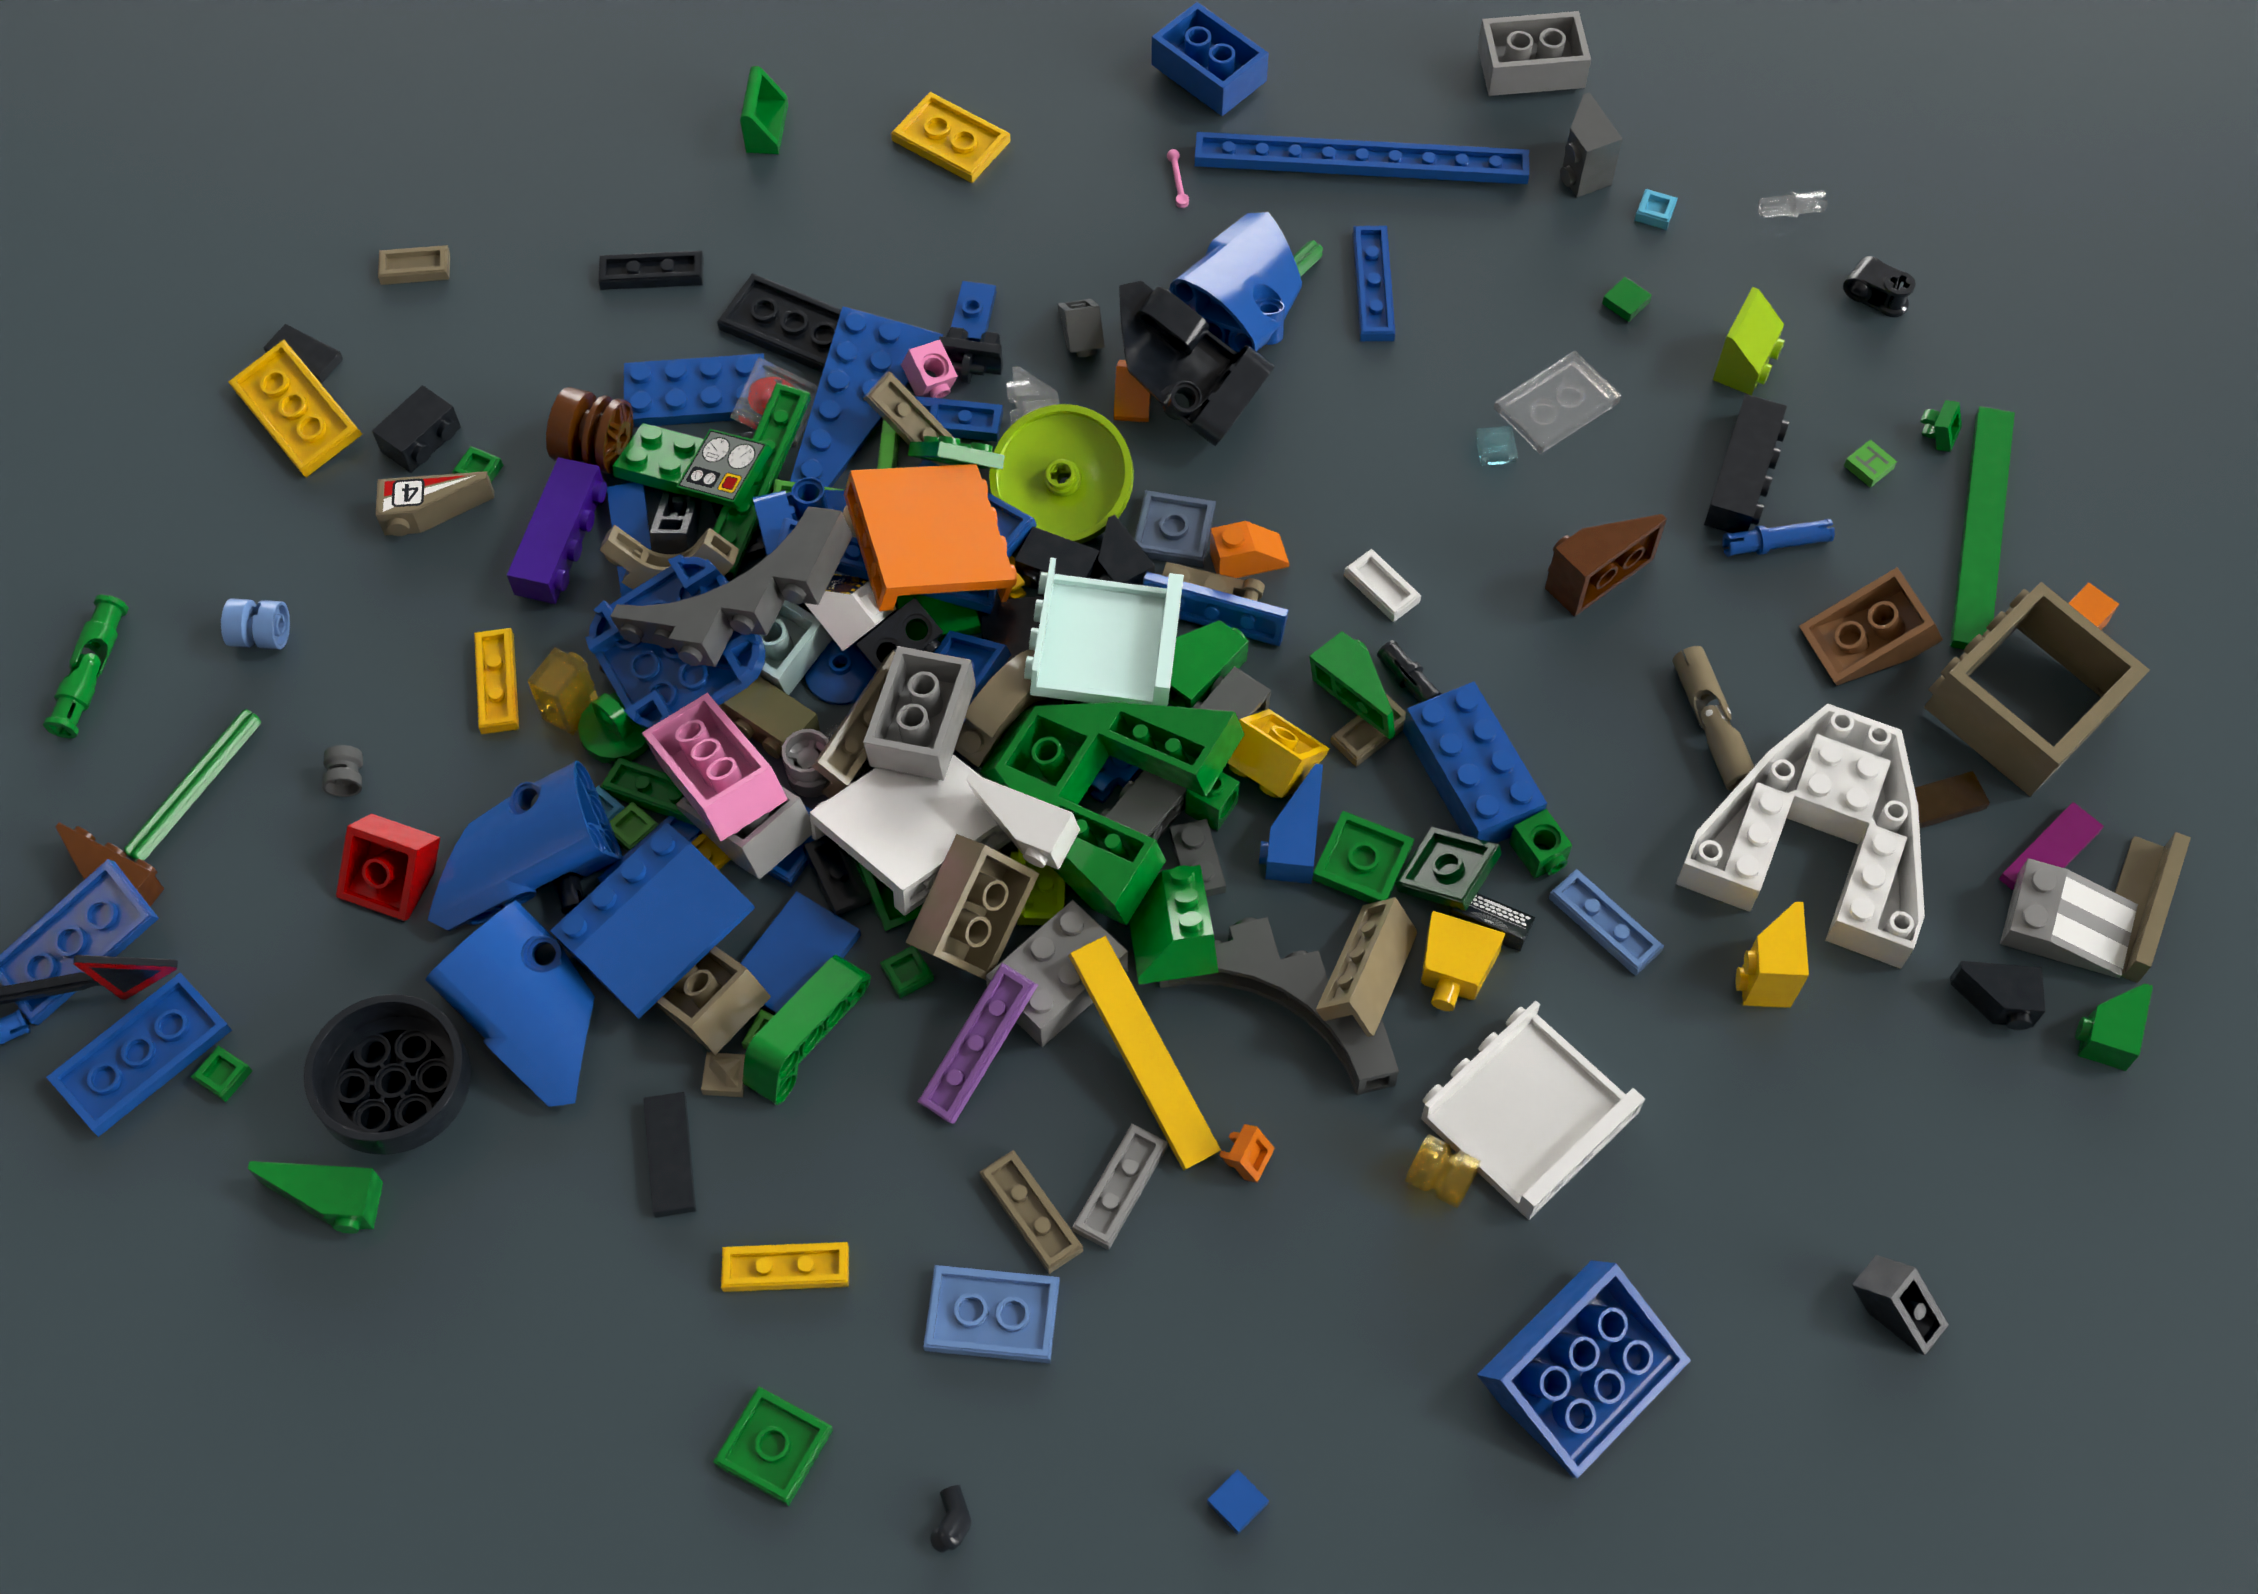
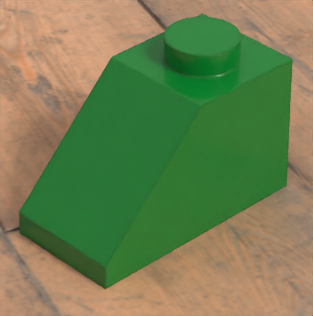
(2116, 1029)

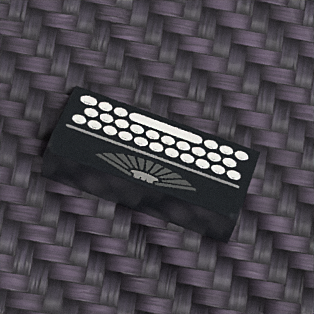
(1499, 917)

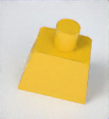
(1457, 958)

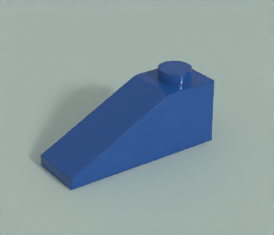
(1293, 834)

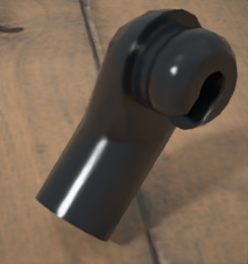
(955, 1523)

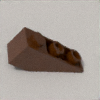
(90, 855)

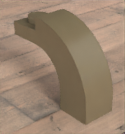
(644, 563)
(995, 710)

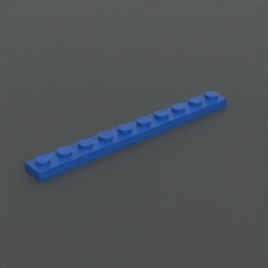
(1362, 158)

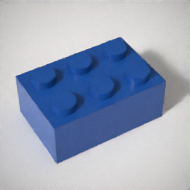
(1209, 58)

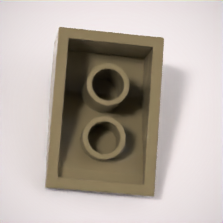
(709, 1005)

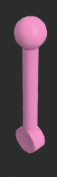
(1182, 199)

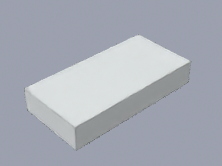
(1382, 585)

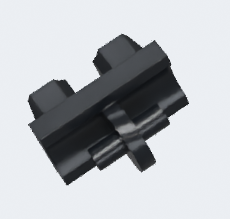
(973, 356)

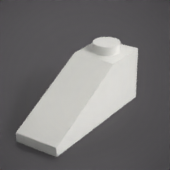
(1035, 827)

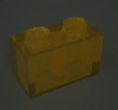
(562, 689)

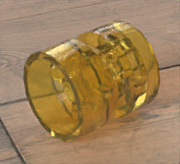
(1443, 1171)

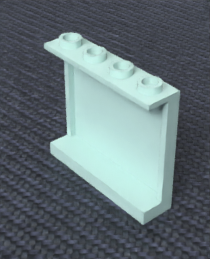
(1103, 640)

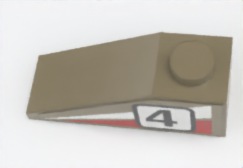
(424, 502)

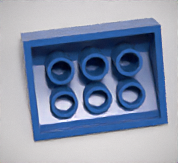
(652, 920)
(1585, 1366)

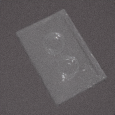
(1557, 402)

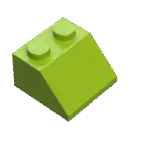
(1750, 345)

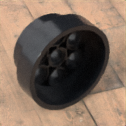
(341, 1064)

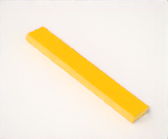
(1144, 1053)

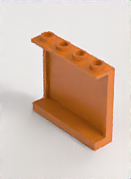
(927, 532)

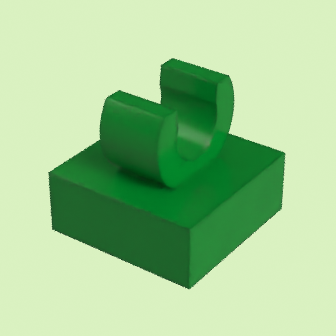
(1943, 425)

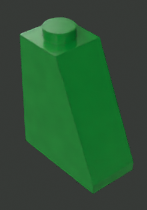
(1202, 659)

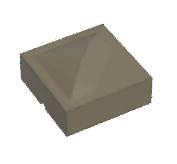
(723, 1075)

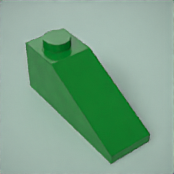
(1350, 676)
(335, 1194)

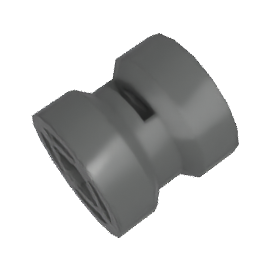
(342, 770)

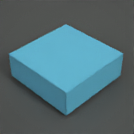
(1655, 209)

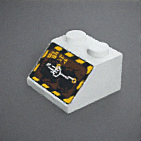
(848, 609)

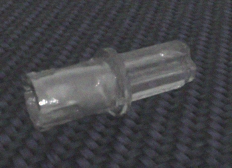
(1792, 204)

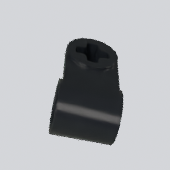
(1879, 283)

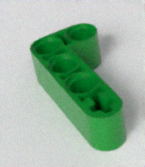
(799, 1026)

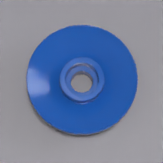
(835, 684)

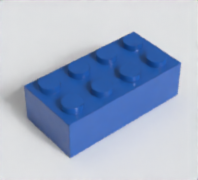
(1472, 763)

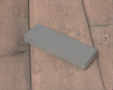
(1120, 1186)

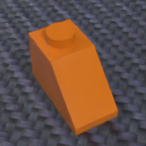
(1246, 550)

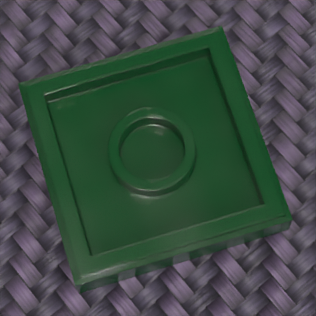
(1448, 868)

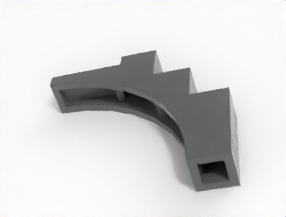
(750, 603)
(1297, 982)

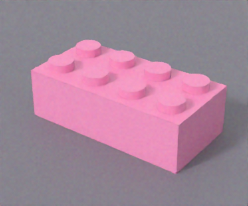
(715, 766)

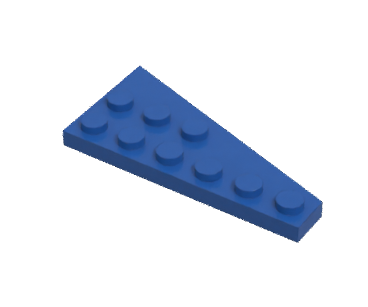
(840, 417)

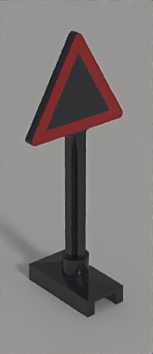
(118, 974)

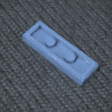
(1606, 922)

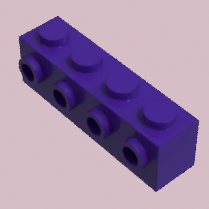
(557, 531)

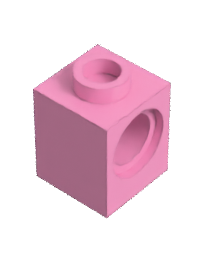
(931, 358)

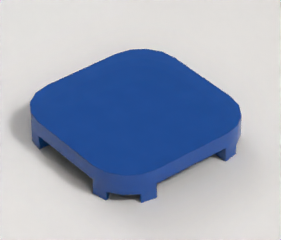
(654, 678)

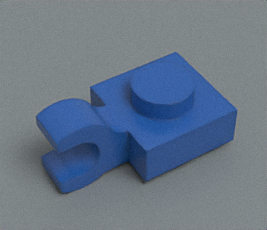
(1113, 773)

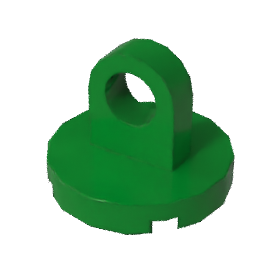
(609, 731)

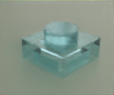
(1496, 445)

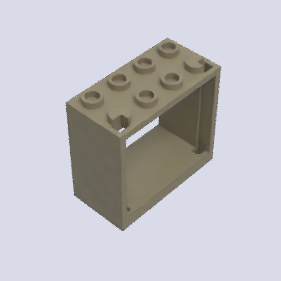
(1996, 730)

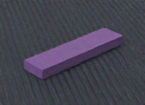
(977, 1043)

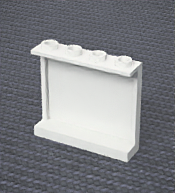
(905, 826)
(1529, 1110)

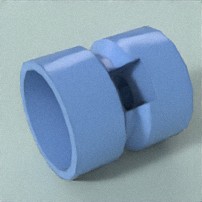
(249, 623)

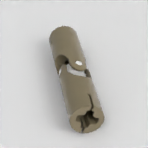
(1723, 739)

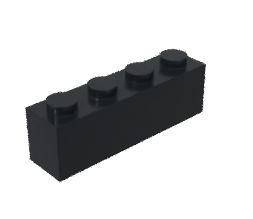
(1746, 465)

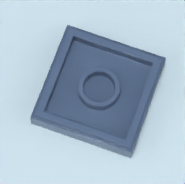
(1175, 527)

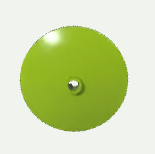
(1060, 444)

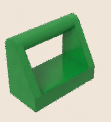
(763, 113)

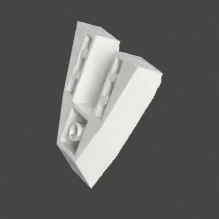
(1843, 780)

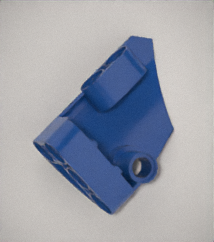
(523, 1010)

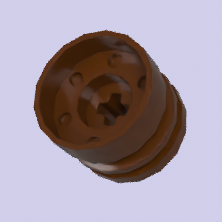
(588, 428)

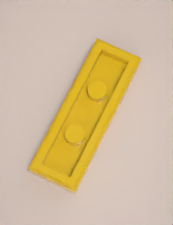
(496, 681)
(785, 1266)

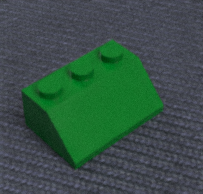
(1174, 928)

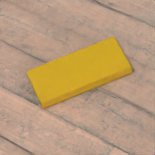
(295, 408)

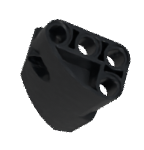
(1175, 353)

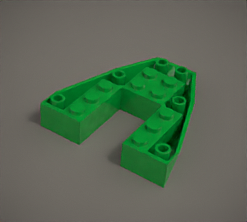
(1061, 749)

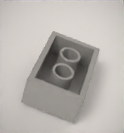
(1534, 53)
(920, 713)
(1047, 963)

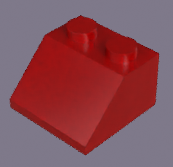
(386, 865)

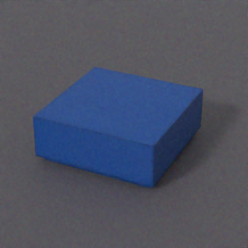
(1237, 1501)

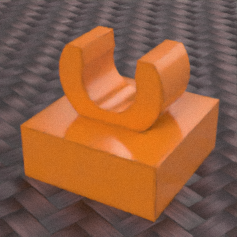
(1249, 1152)

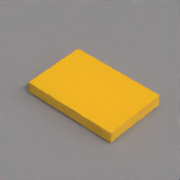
(950, 137)

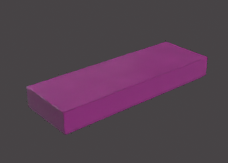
(2058, 843)

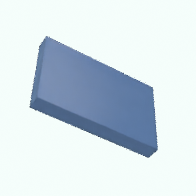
(992, 1314)

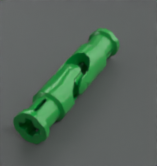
(79, 686)

